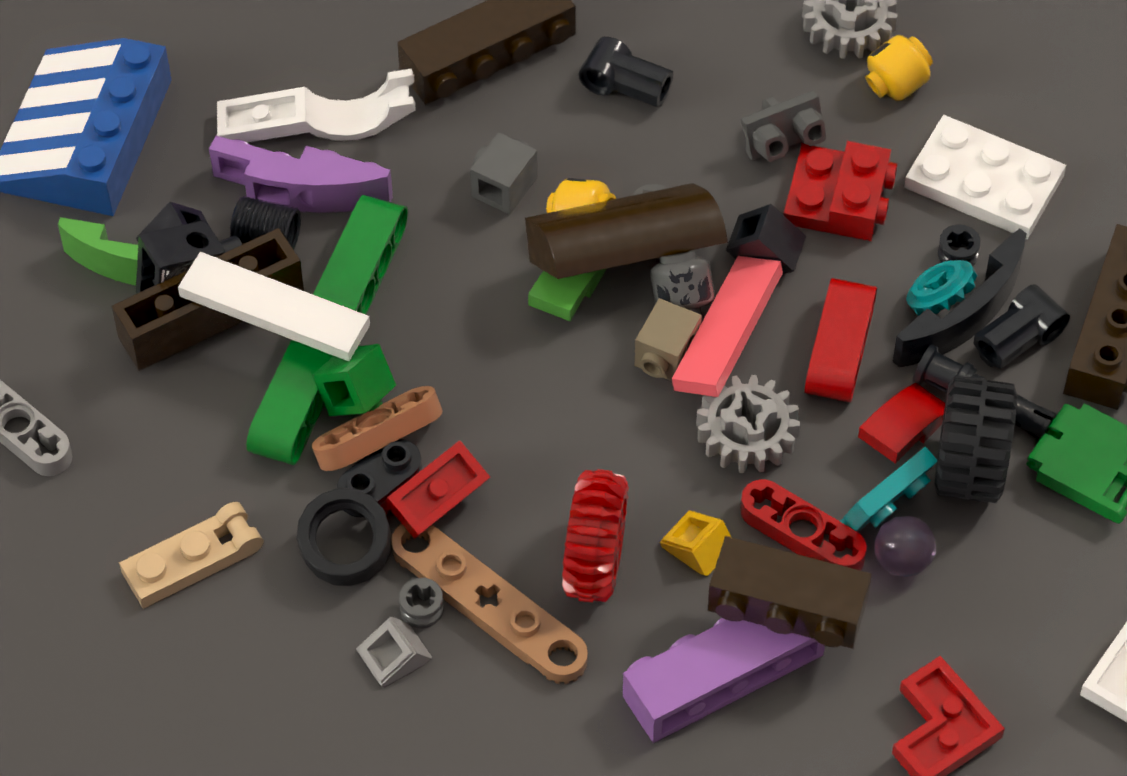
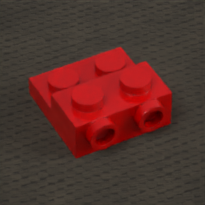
(841, 189)

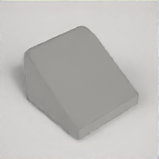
(393, 651)

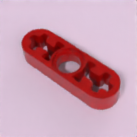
(798, 509)

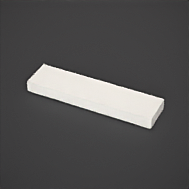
(274, 306)

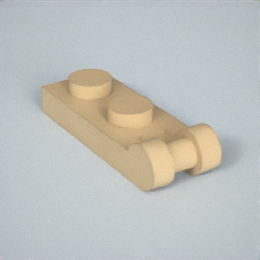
(191, 555)

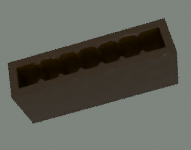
(624, 230)

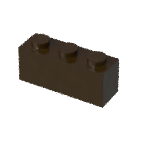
(788, 592)

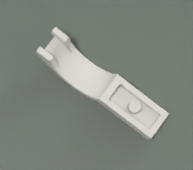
(301, 112)

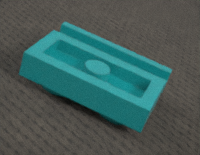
(878, 503)

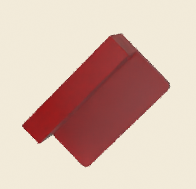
(436, 489)

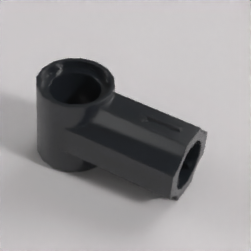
(614, 68)
(1029, 320)

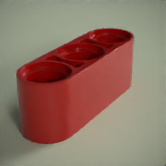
(840, 340)

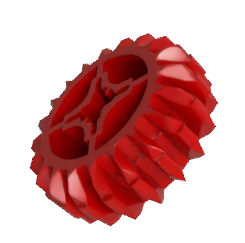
(595, 535)

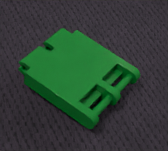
(1085, 460)

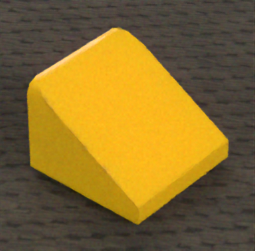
(696, 541)

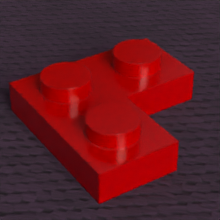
(955, 724)

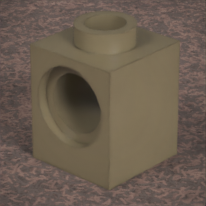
(665, 339)

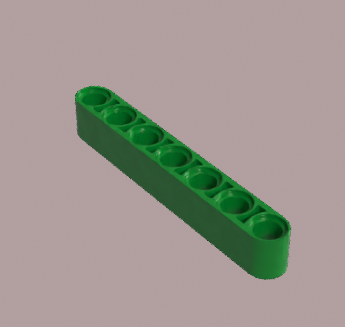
(350, 280)

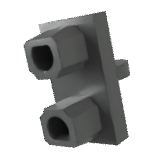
(783, 125)

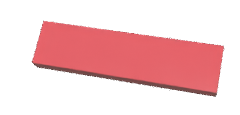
(727, 326)

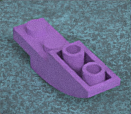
(313, 183)

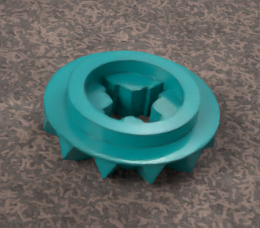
(941, 286)

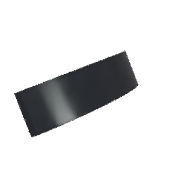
(970, 314)

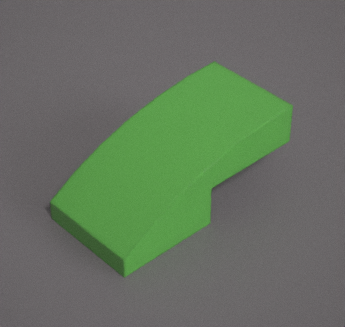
(90, 247)
(563, 295)

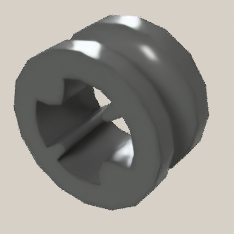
(417, 615)

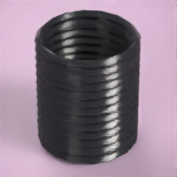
(255, 218)

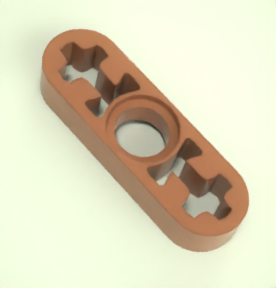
(377, 428)

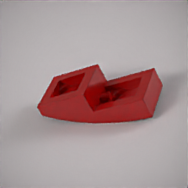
(902, 422)

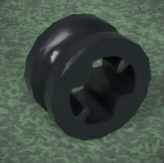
(955, 236)

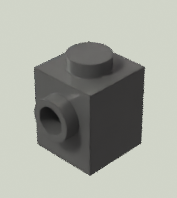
(503, 172)

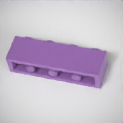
(710, 672)

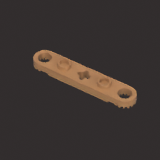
(516, 620)

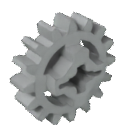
(849, 24)
(750, 420)

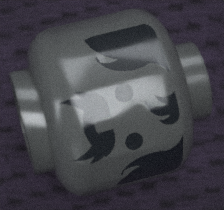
(683, 280)

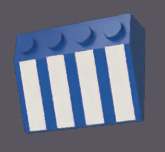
(85, 123)

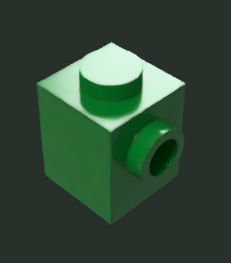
(355, 384)

